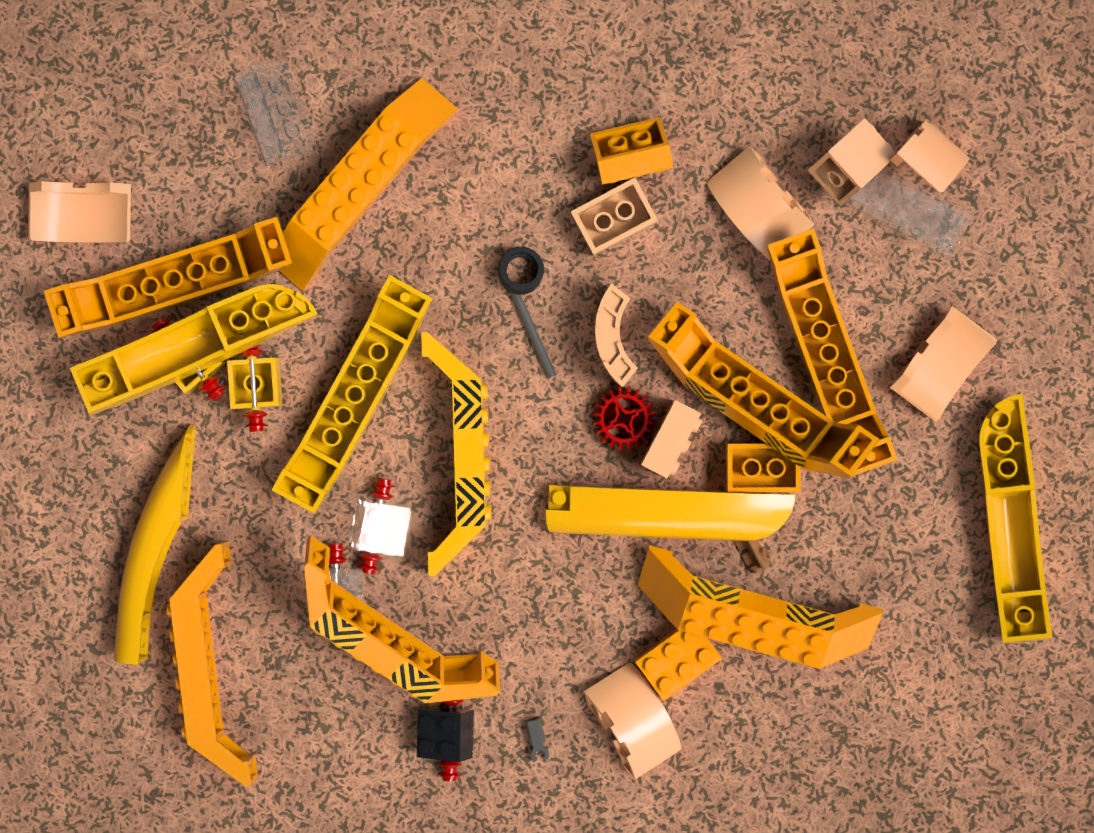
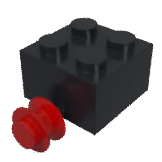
(446, 736)

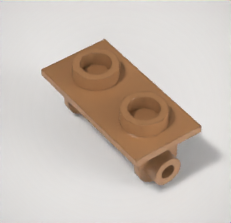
(757, 557)

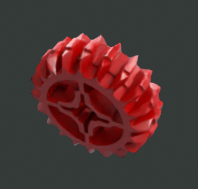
(608, 426)

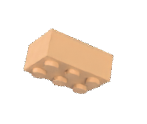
(614, 216)
(671, 439)

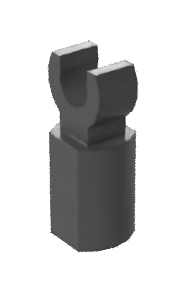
(536, 737)

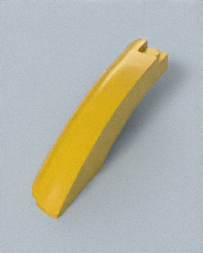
(190, 345)
(666, 512)
(1013, 523)
(153, 535)

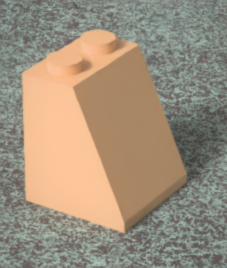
(852, 162)

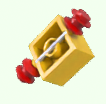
(203, 378)
(254, 385)

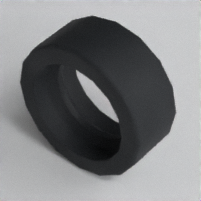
(521, 252)

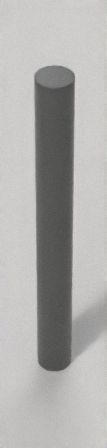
(533, 335)

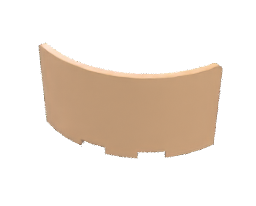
(931, 156)
(756, 202)
(80, 213)
(608, 336)
(943, 363)
(636, 719)

